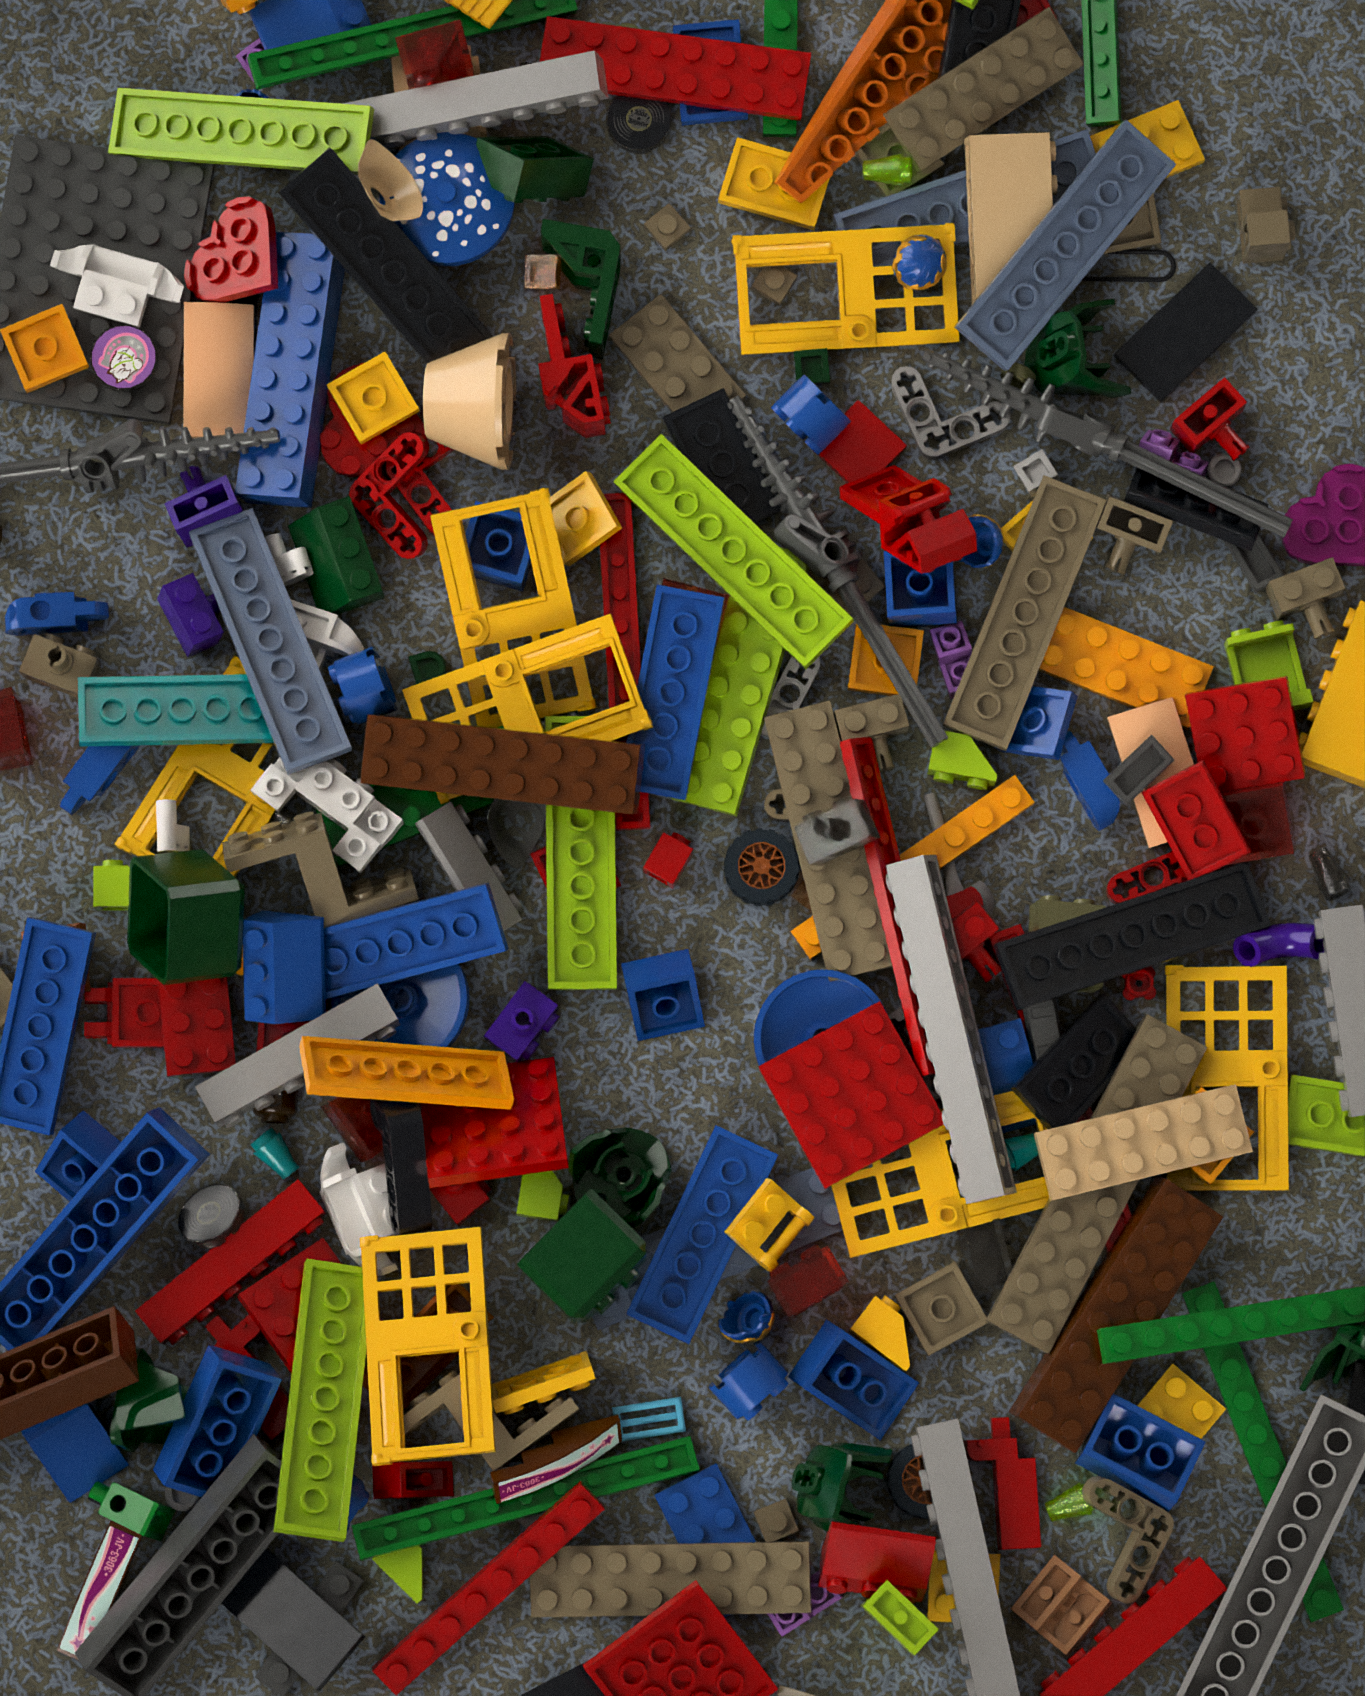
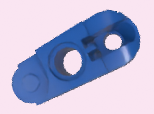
(52, 614)
(94, 774)
(1086, 776)

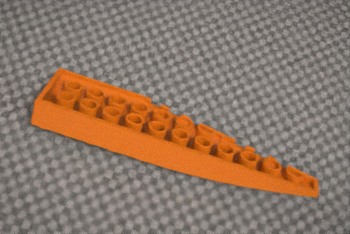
(886, 67)

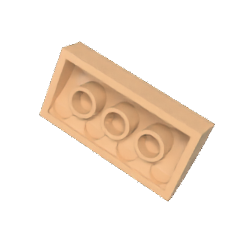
(217, 365)
(1131, 730)

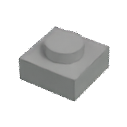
(1032, 471)

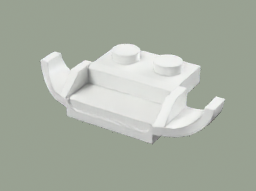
(115, 282)
(326, 633)
(356, 1204)

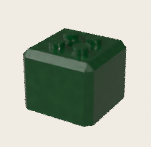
(185, 917)
(585, 1259)

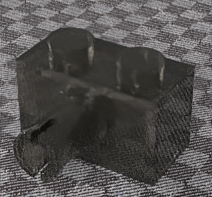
(836, 831)

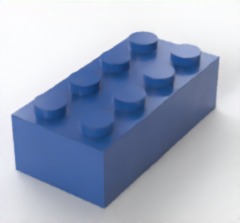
(222, 1414)

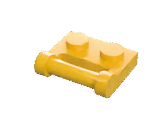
(761, 1217)

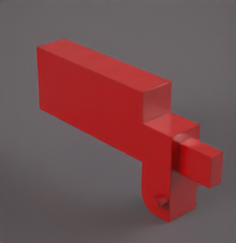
(237, 1341)
(1013, 1487)

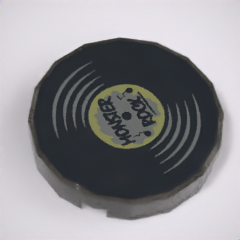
(638, 123)
(211, 1216)

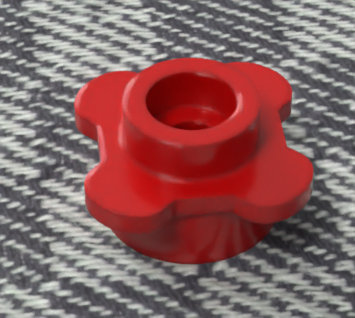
(1146, 990)

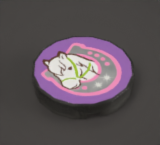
(124, 358)

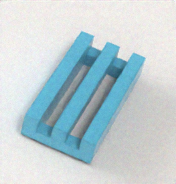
(651, 1419)

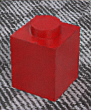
(669, 859)

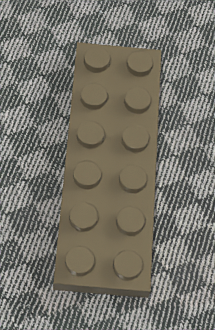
(983, 89)

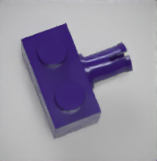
(202, 503)
(191, 614)
(522, 1023)

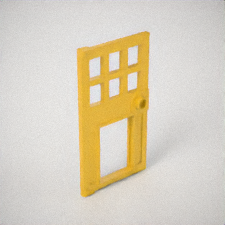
(855, 282)
(514, 619)
(512, 694)
(214, 764)
(1241, 1067)
(938, 1190)
(427, 1335)

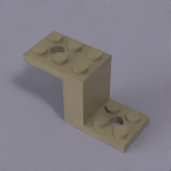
(319, 868)
(506, 1446)

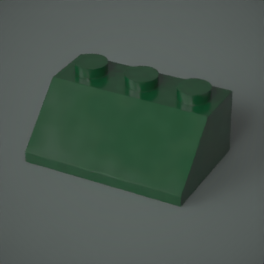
(534, 168)
(338, 556)

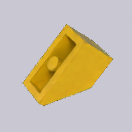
(884, 1331)

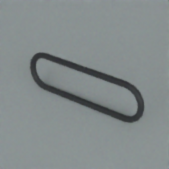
(1138, 279)

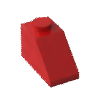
(413, 1480)

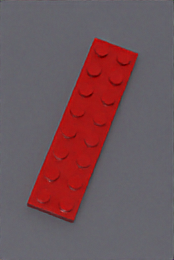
(687, 67)

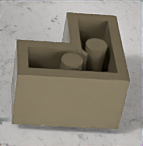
(1264, 225)

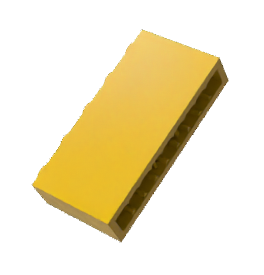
(1338, 721)

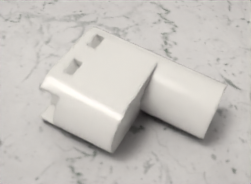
(292, 564)
(170, 835)

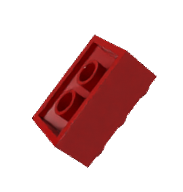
(865, 1557)

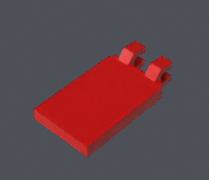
(131, 1013)

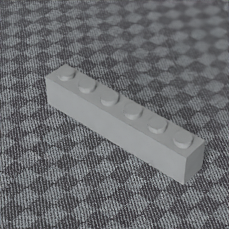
(1344, 962)
(279, 1065)

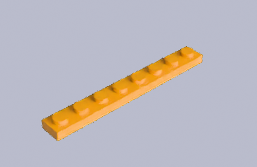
(949, 840)

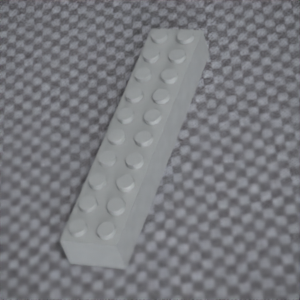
(1281, 1555)

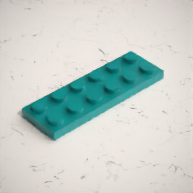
(169, 711)

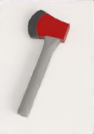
(956, 895)

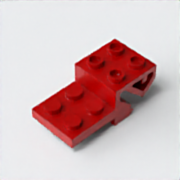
(573, 376)
(911, 518)

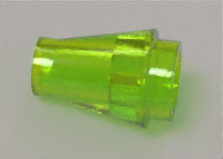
(889, 170)
(1068, 1504)

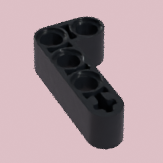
(405, 1164)

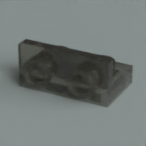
(986, 1256)

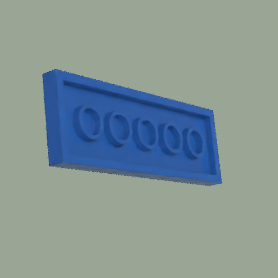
(675, 685)
(412, 940)
(42, 1023)
(694, 1244)

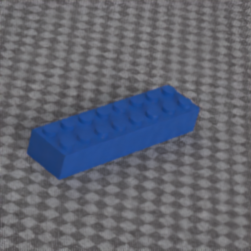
(292, 373)
(96, 1228)

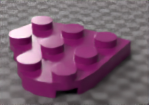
(1330, 520)

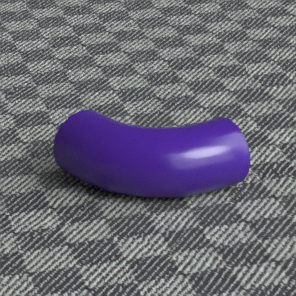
(1278, 942)

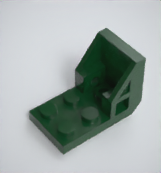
(592, 264)

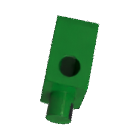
(140, 1514)

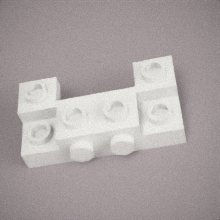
(339, 798)

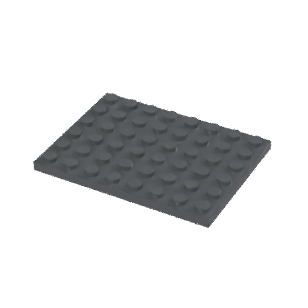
(81, 196)

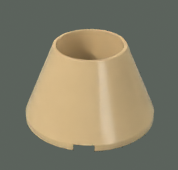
(472, 400)

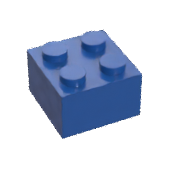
(499, 548)
(919, 597)

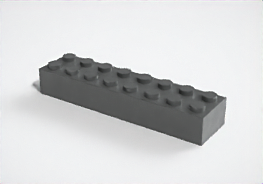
(187, 1575)

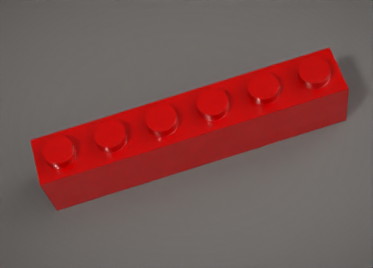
(226, 1266)
(1140, 1632)

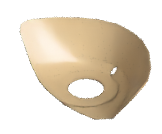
(387, 175)

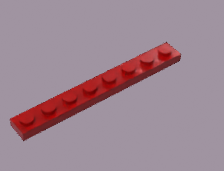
(488, 1588)

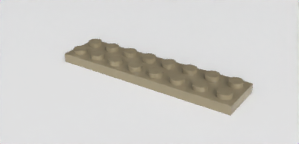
(1024, 613)
(842, 890)
(645, 1576)

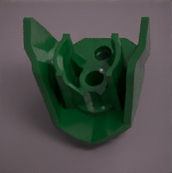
(1060, 355)
(603, 1155)
(1348, 1345)
(148, 1407)
(824, 1479)

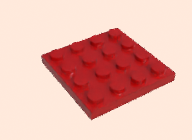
(852, 1095)
(495, 1143)
(680, 1652)

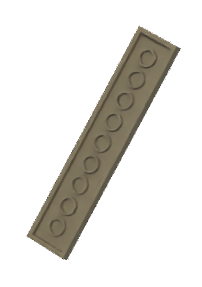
(1077, 1227)

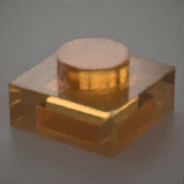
(542, 272)

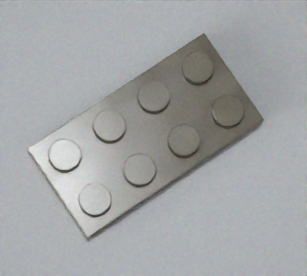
(671, 356)

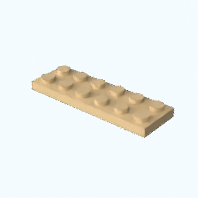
(1142, 1142)

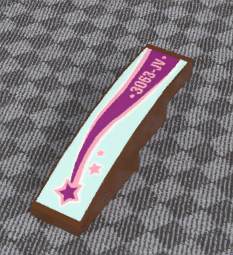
(568, 1453)
(101, 1585)

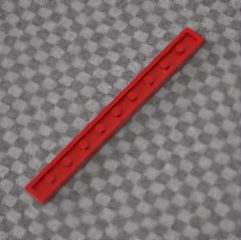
(621, 602)
(867, 785)

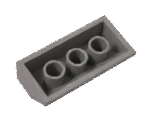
(463, 858)

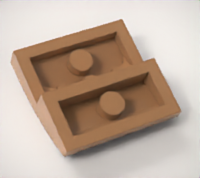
(1061, 1605)

